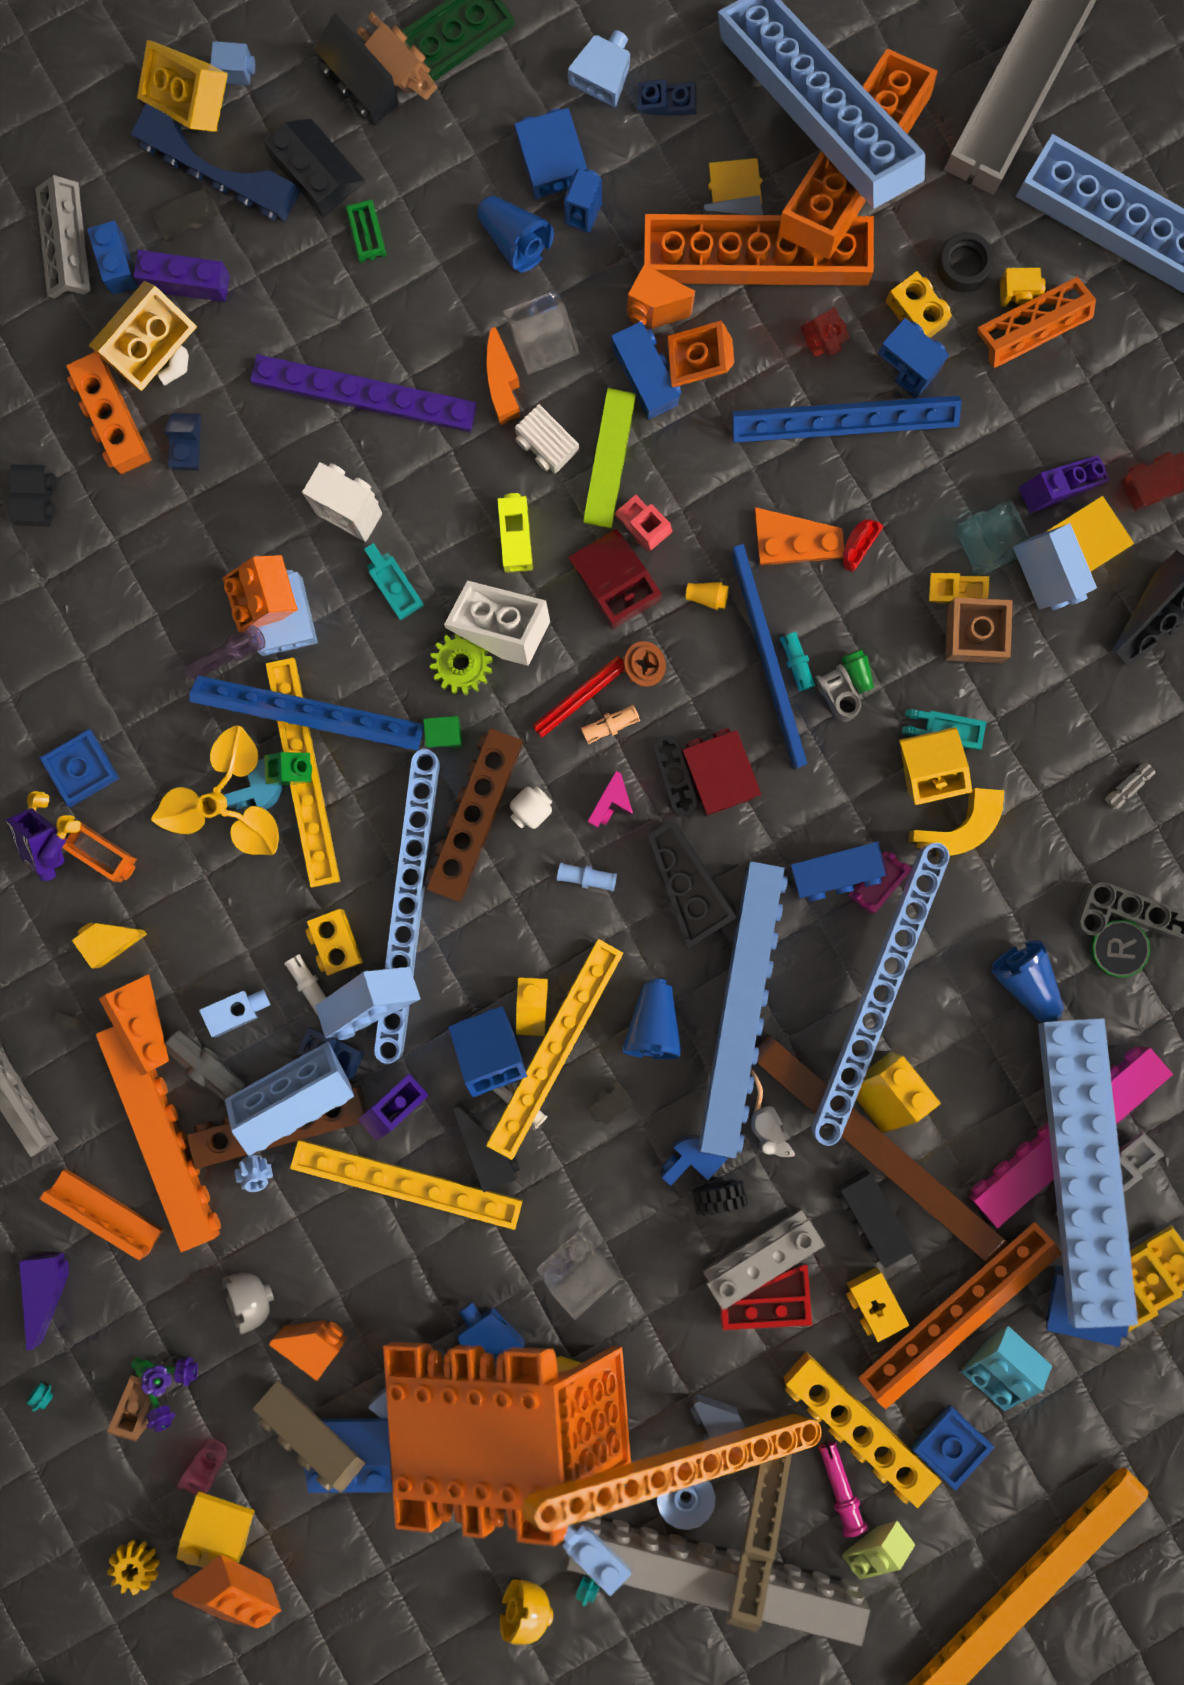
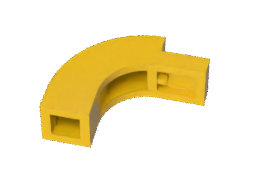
(980, 821)

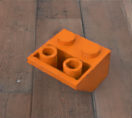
(259, 592)

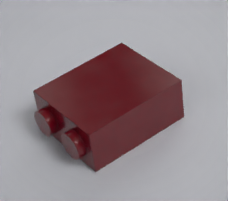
(720, 771)

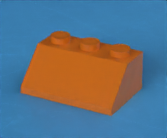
(231, 1593)

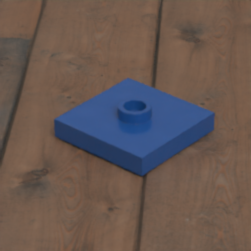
(79, 768)
(952, 1447)

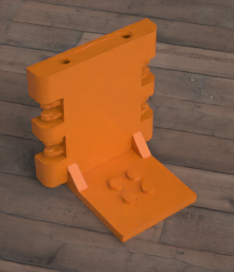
(496, 1438)

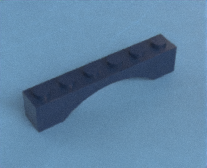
(263, 189)

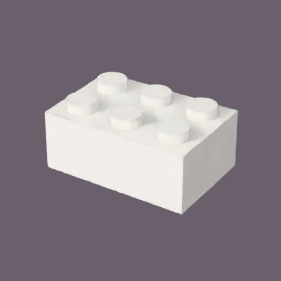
(343, 501)

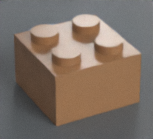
(978, 630)

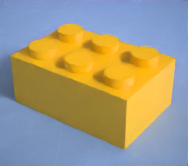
(142, 335)

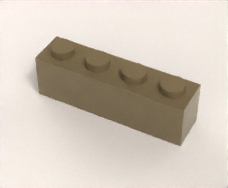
(309, 1437)

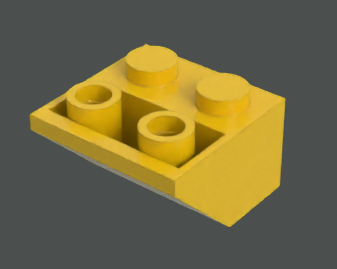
(935, 766)

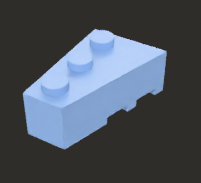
(366, 1000)

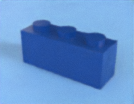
(645, 369)
(839, 871)

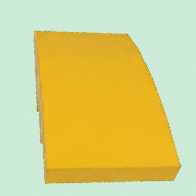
(1157, 1273)

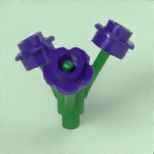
(154, 1382)

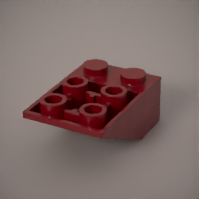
(615, 578)

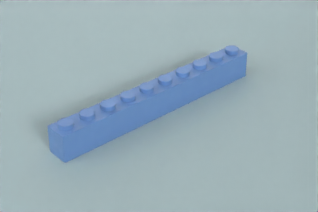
(741, 1010)

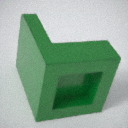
(443, 732)

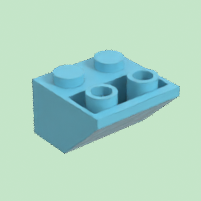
(1007, 1369)

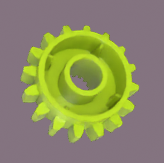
(465, 678)

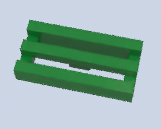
(371, 253)

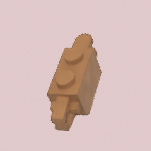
(398, 58)

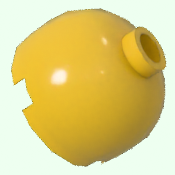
(526, 1613)

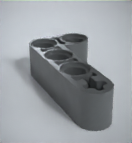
(1112, 907)

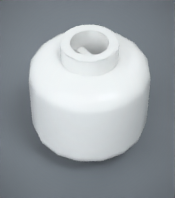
(530, 807)

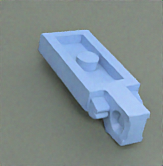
(596, 1558)

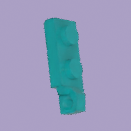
(393, 583)

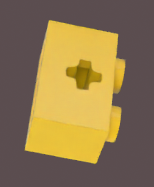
(888, 1317)

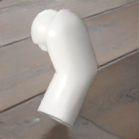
(177, 366)

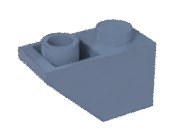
(716, 1416)

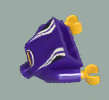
(37, 838)

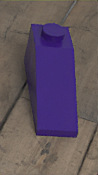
(41, 1286)

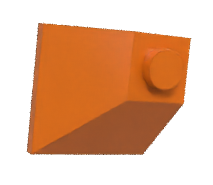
(700, 353)

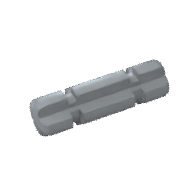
(1130, 785)

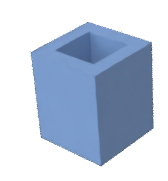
(234, 60)

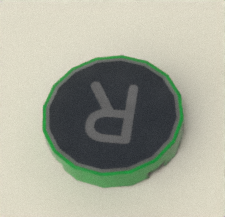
(1120, 949)

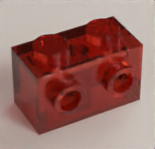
(1156, 481)

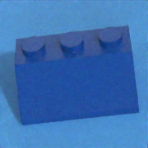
(371, 1442)

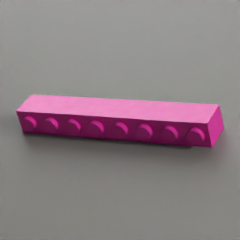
(1032, 1167)

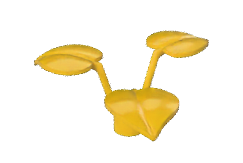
(185, 812)

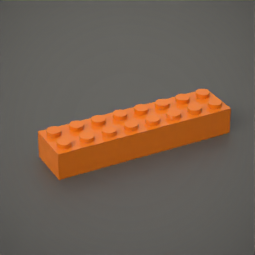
(825, 199)
(751, 252)

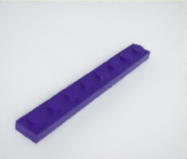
(363, 393)

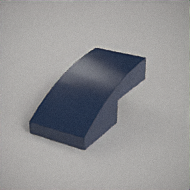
(347, 1055)

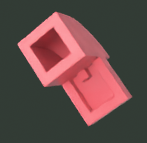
(644, 523)

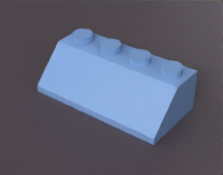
(288, 1099)

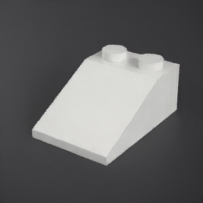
(499, 621)

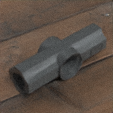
(203, 1065)

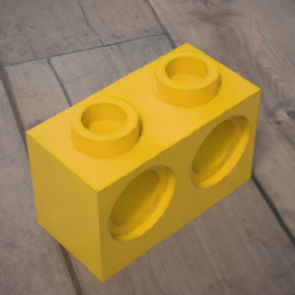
(925, 304)
(341, 939)

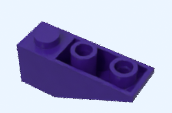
(1063, 483)

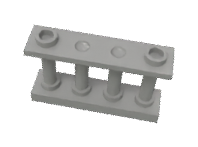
(762, 1258)

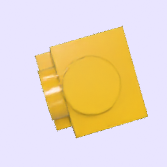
(1020, 285)

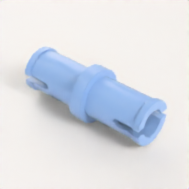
(586, 877)

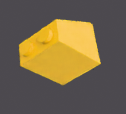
(895, 1094)

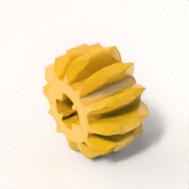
(127, 1576)

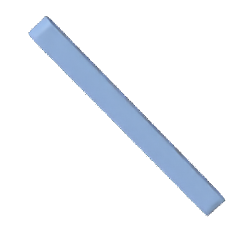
(403, 890)
(882, 1008)

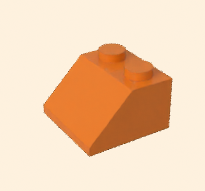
(658, 299)
(310, 1345)

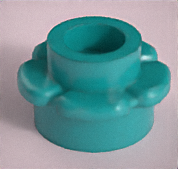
(40, 1396)
(587, 1590)

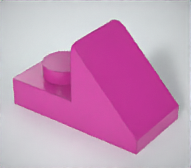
(614, 794)

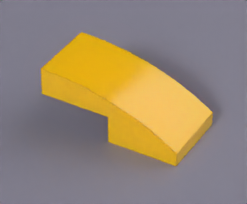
(950, 585)

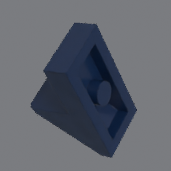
(184, 441)

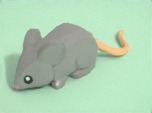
(767, 1127)

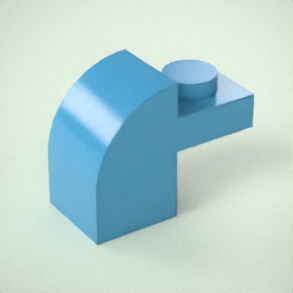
(260, 793)

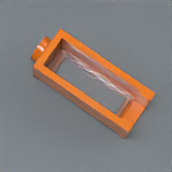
(100, 854)

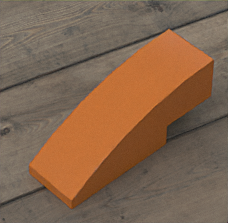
(501, 379)

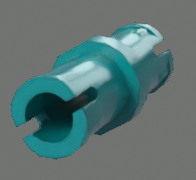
(797, 661)

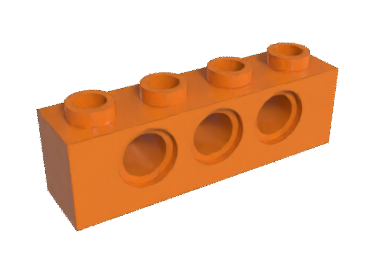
(94, 371)

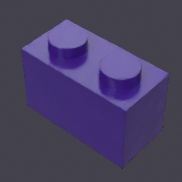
(393, 1107)

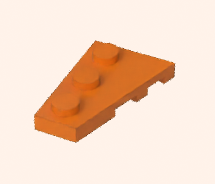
(794, 539)
(137, 1023)

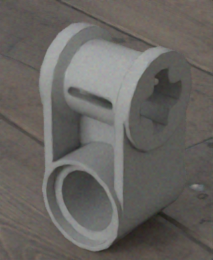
(838, 691)

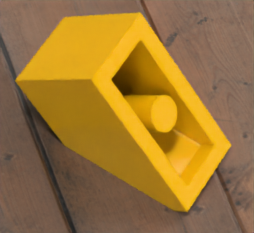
(104, 942)
(531, 1006)

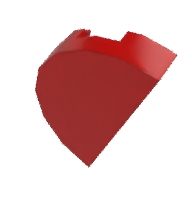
(860, 542)

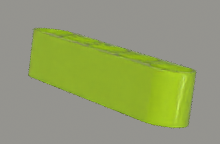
(609, 458)

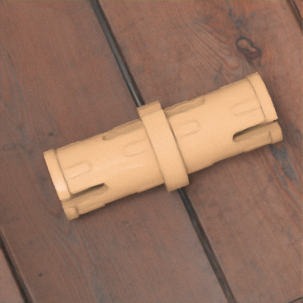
(610, 724)

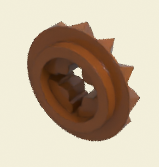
(653, 658)

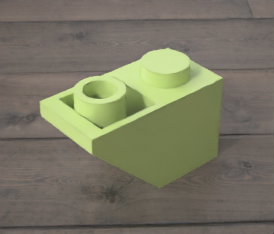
(879, 1551)

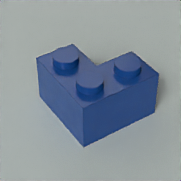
(913, 356)

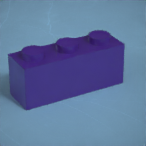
(183, 275)

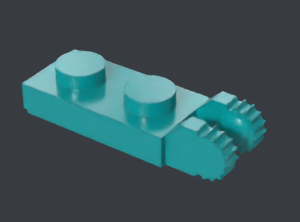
(970, 730)

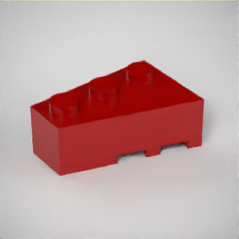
(775, 1304)

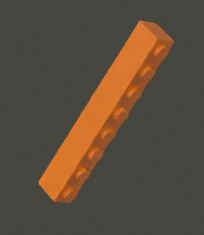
(162, 1146)
(960, 1315)

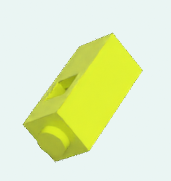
(515, 533)

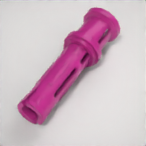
(845, 1503)

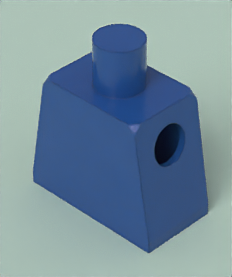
(488, 1331)

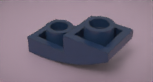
(664, 99)

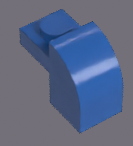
(688, 1152)

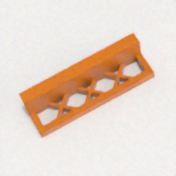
(1043, 324)
(102, 1214)

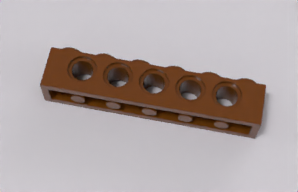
(509, 750)
(207, 1152)

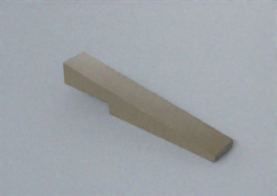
(759, 1544)

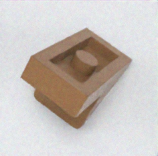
(131, 1412)

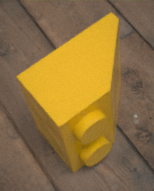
(214, 1530)

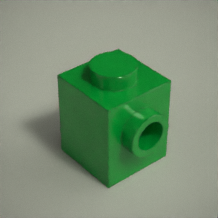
(287, 768)

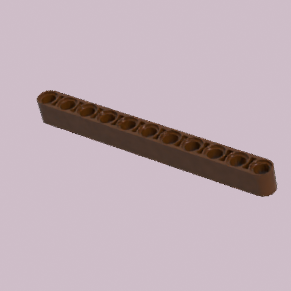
(884, 1153)

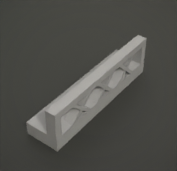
(65, 236)
(23, 1112)

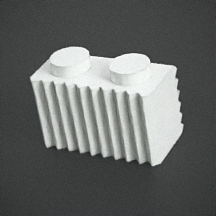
(546, 439)

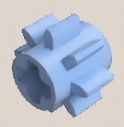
(253, 1173)

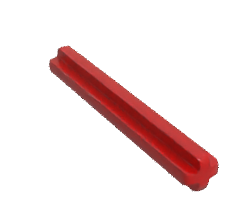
(579, 696)

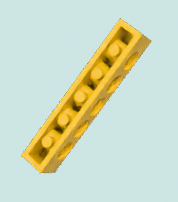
(921, 1478)

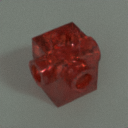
(825, 333)

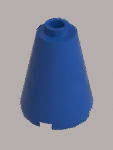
(515, 232)
(1031, 980)
(654, 1024)

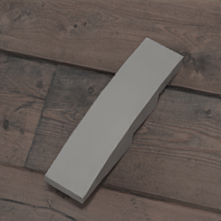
(1136, 1158)

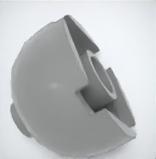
(247, 1300)

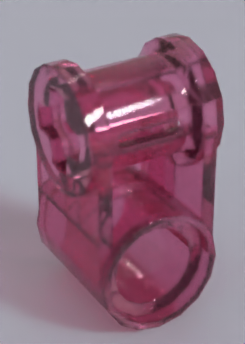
(202, 1472)

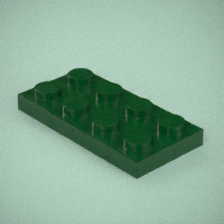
(457, 32)

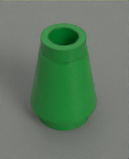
(858, 670)

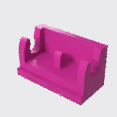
(874, 896)

